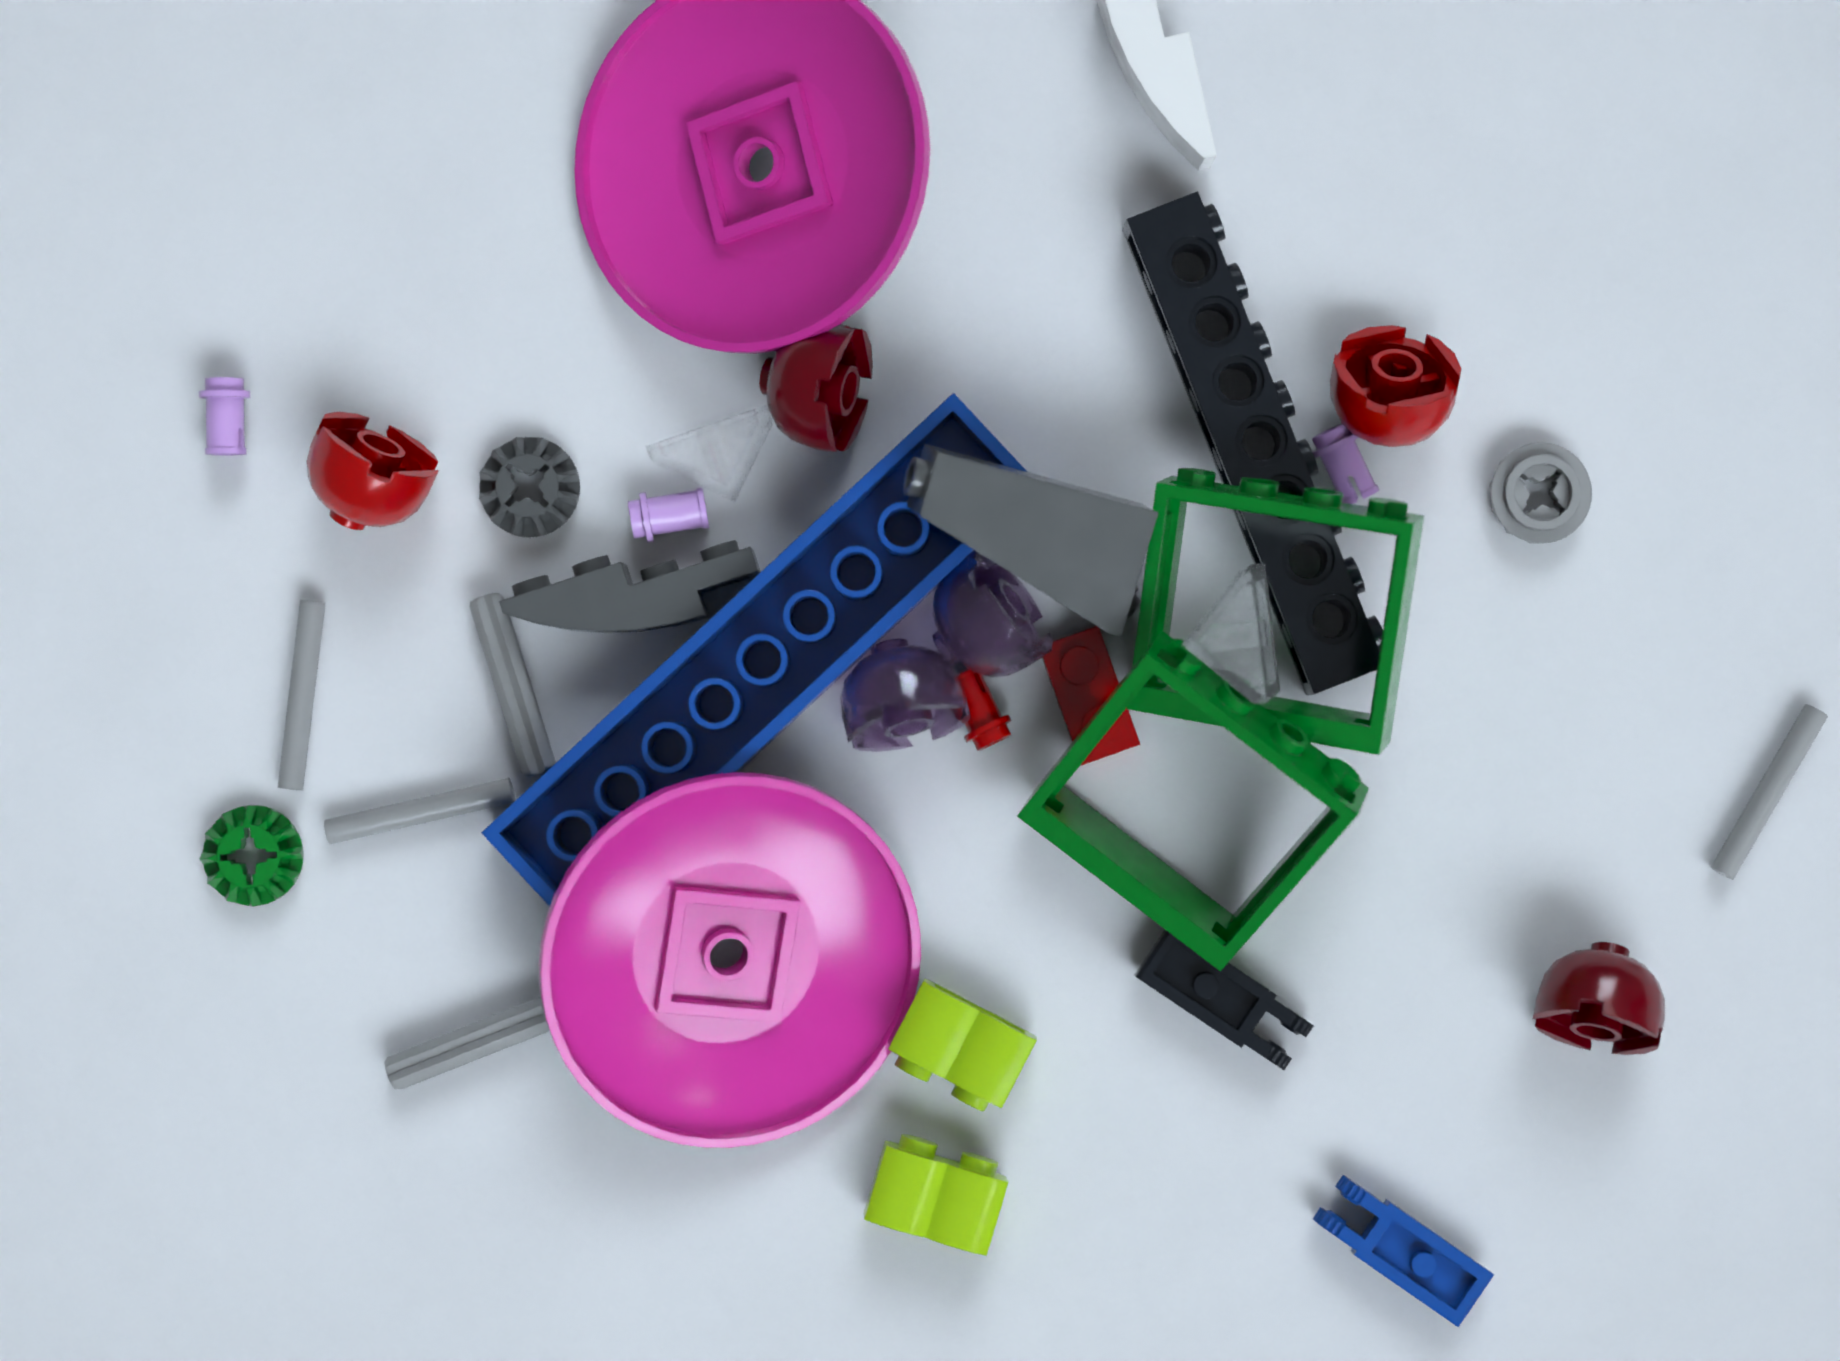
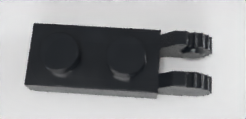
(1221, 999)

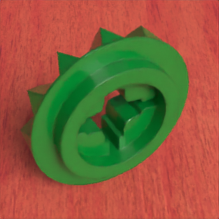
(270, 832)

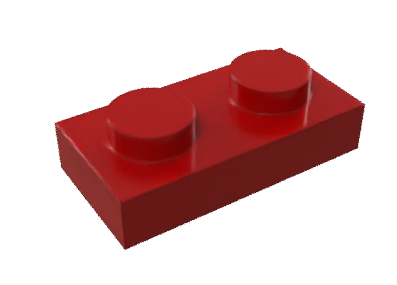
(1081, 683)

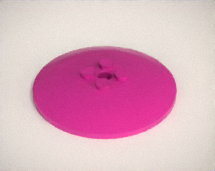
(672, 183)
(744, 1046)

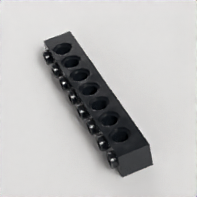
(1197, 229)

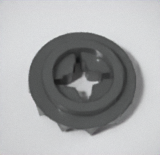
(559, 487)

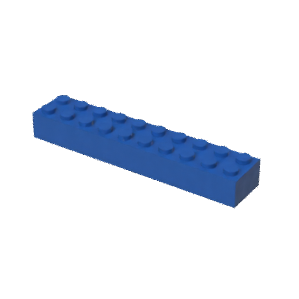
(754, 659)

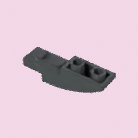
(607, 601)

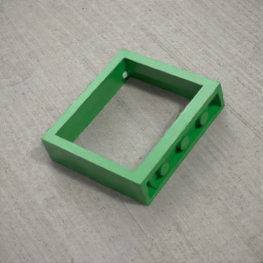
(1321, 723)
(1143, 876)

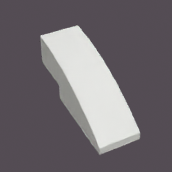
(1161, 76)

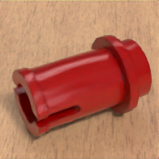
(986, 722)

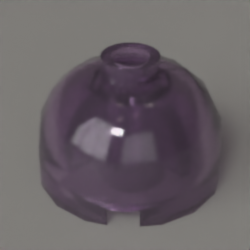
(987, 620)
(900, 695)

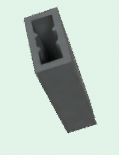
(1047, 532)

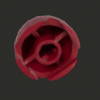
(816, 387)
(1601, 998)

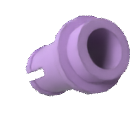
(225, 415)
(1343, 459)
(667, 513)

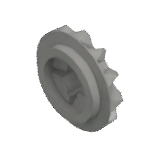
(1569, 491)

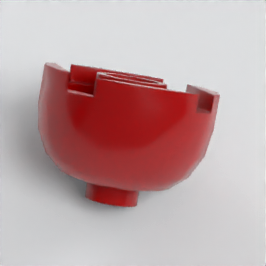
(1393, 385)
(368, 475)

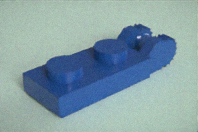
(1410, 1254)

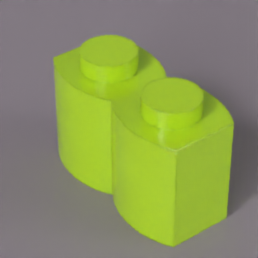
(962, 1045)
(936, 1195)

